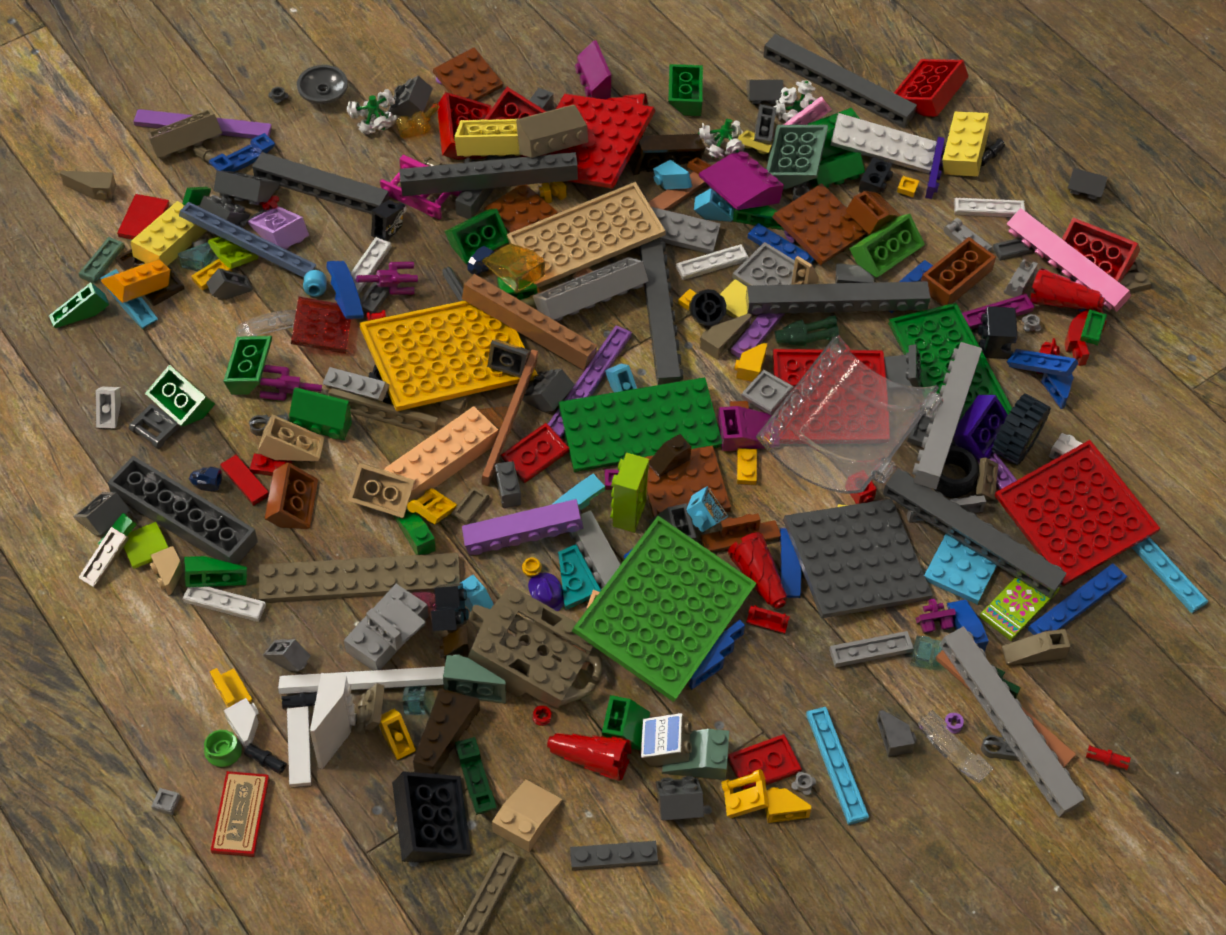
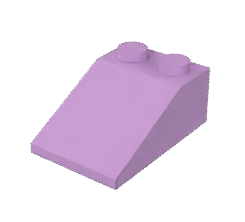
(280, 227)

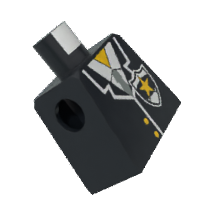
(387, 219)

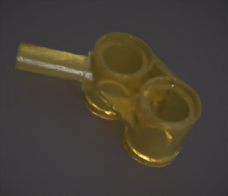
(417, 125)

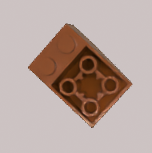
(871, 211)

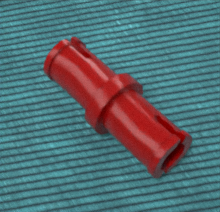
(1108, 757)

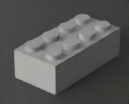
(367, 645)

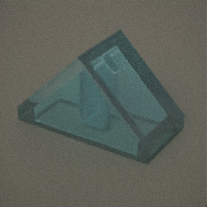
(196, 257)
(414, 700)

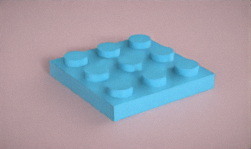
(960, 570)

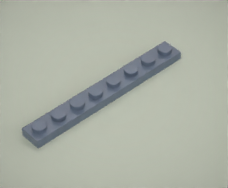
(246, 239)

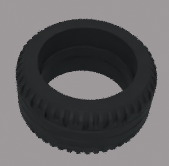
(969, 464)

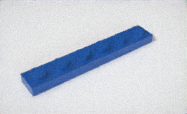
(1079, 600)

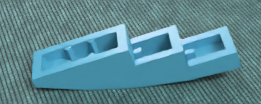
(135, 308)
(583, 491)

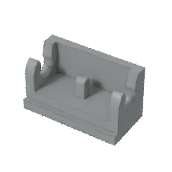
(1020, 279)

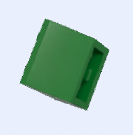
(625, 720)

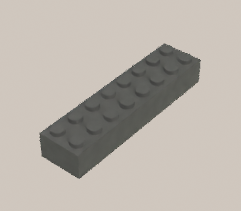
(183, 512)

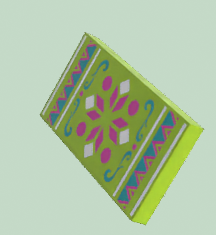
(1014, 608)

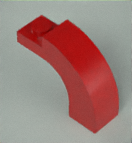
(1072, 340)

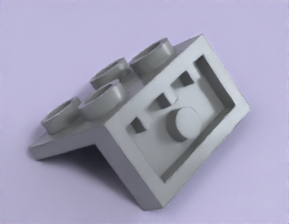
(395, 623)

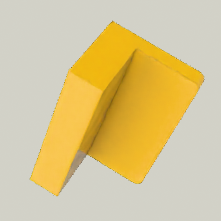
(229, 686)

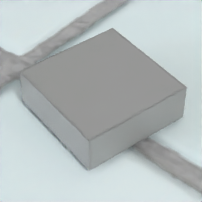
(166, 801)

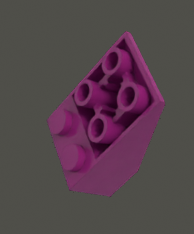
(740, 427)

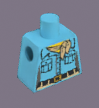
(705, 509)

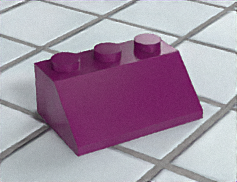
(594, 72)

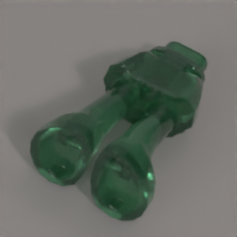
(796, 332)

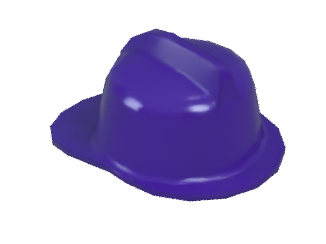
(547, 590)

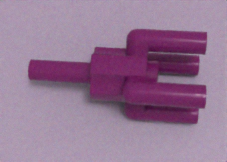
(391, 278)
(285, 384)

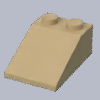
(289, 441)
(381, 490)
(525, 815)

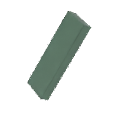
(101, 260)

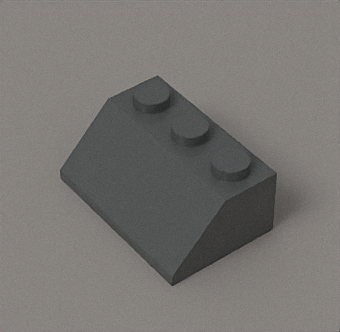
(244, 186)

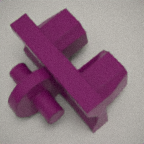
(927, 620)

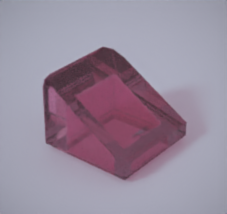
(427, 597)

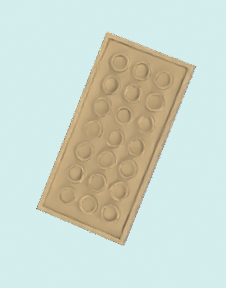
(590, 232)

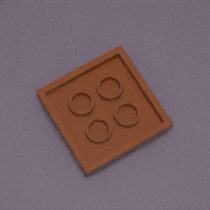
(468, 76)
(521, 208)

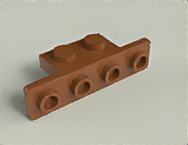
(735, 528)

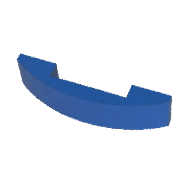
(244, 156)
(790, 567)

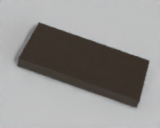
(127, 261)

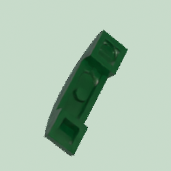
(475, 776)

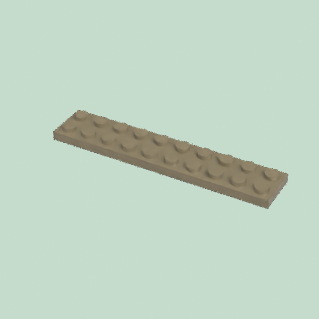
(356, 577)

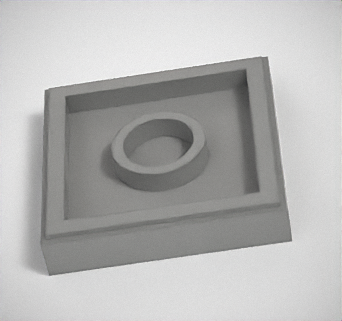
(767, 392)

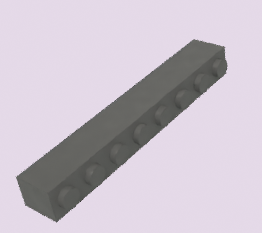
(320, 183)

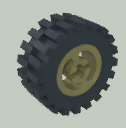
(1021, 429)

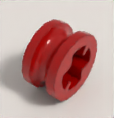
(538, 711)

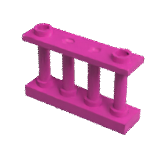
(415, 201)

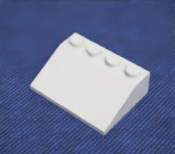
(332, 716)

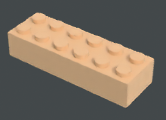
(446, 452)

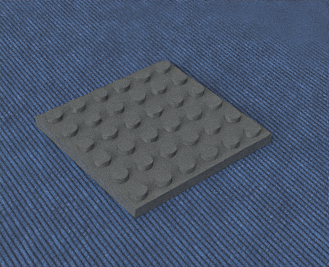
(857, 558)

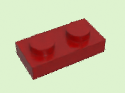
(265, 465)

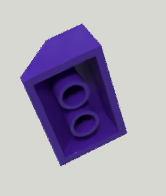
(980, 426)

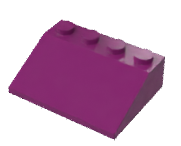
(743, 182)

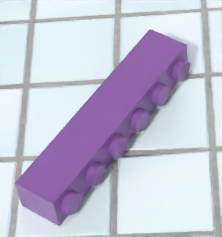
(522, 527)

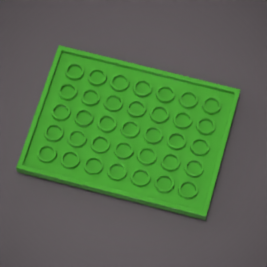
(664, 608)

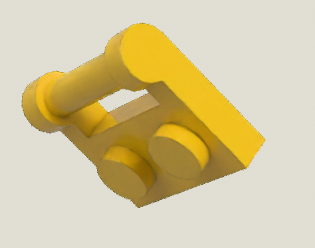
(436, 509)
(746, 800)

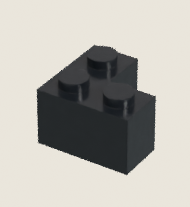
(450, 607)

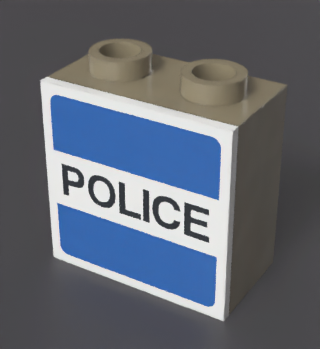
(666, 740)

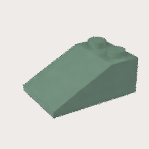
(473, 680)
(707, 756)

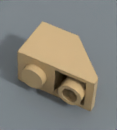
(168, 567)

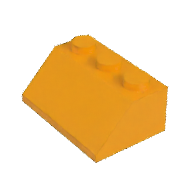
(138, 280)

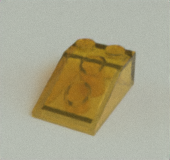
(516, 266)

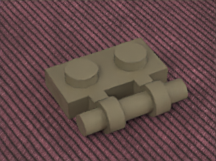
(370, 709)

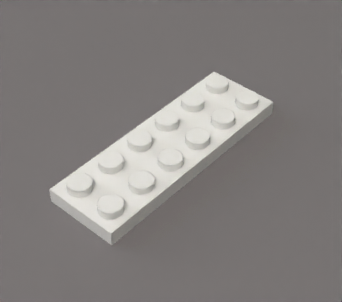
(883, 143)

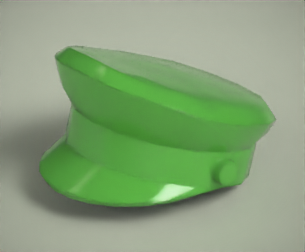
(222, 748)

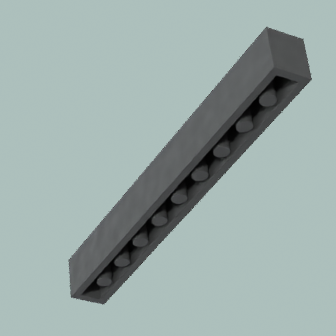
(840, 81)
(488, 174)
(471, 201)
(837, 297)
(660, 314)
(975, 533)

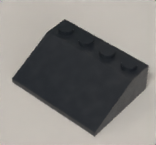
(430, 817)

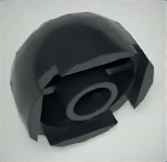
(707, 307)

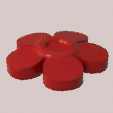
(272, 202)

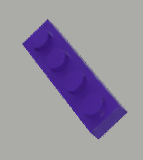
(935, 173)

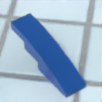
(345, 289)
(715, 658)

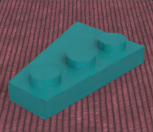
(576, 577)

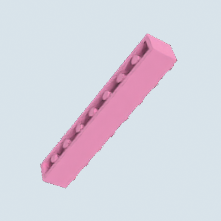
(1067, 259)

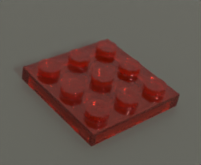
(320, 325)

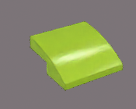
(230, 253)
(144, 543)

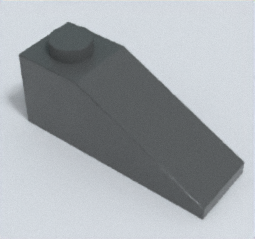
(764, 124)

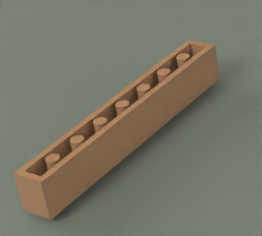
(529, 322)

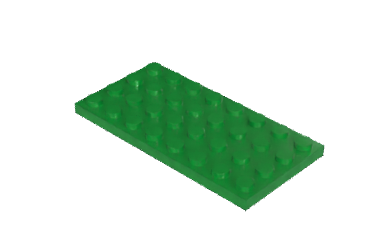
(936, 337)
(637, 422)

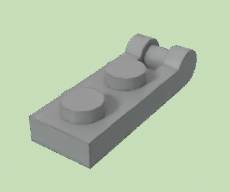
(963, 233)

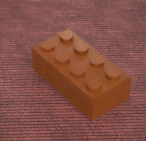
(958, 271)

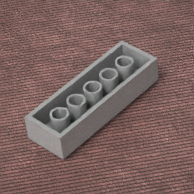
(591, 288)

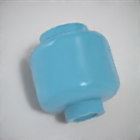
(315, 283)

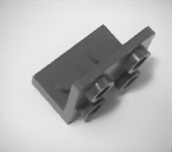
(852, 274)
(905, 368)

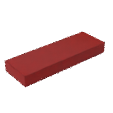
(244, 480)

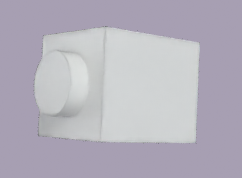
(107, 406)
(243, 720)

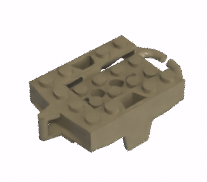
(502, 652)

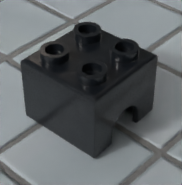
(998, 332)

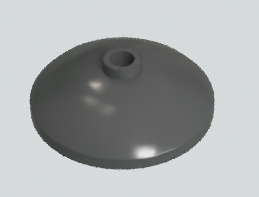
(322, 84)

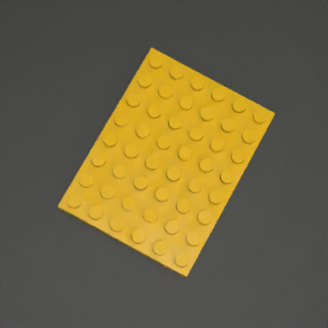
(438, 353)

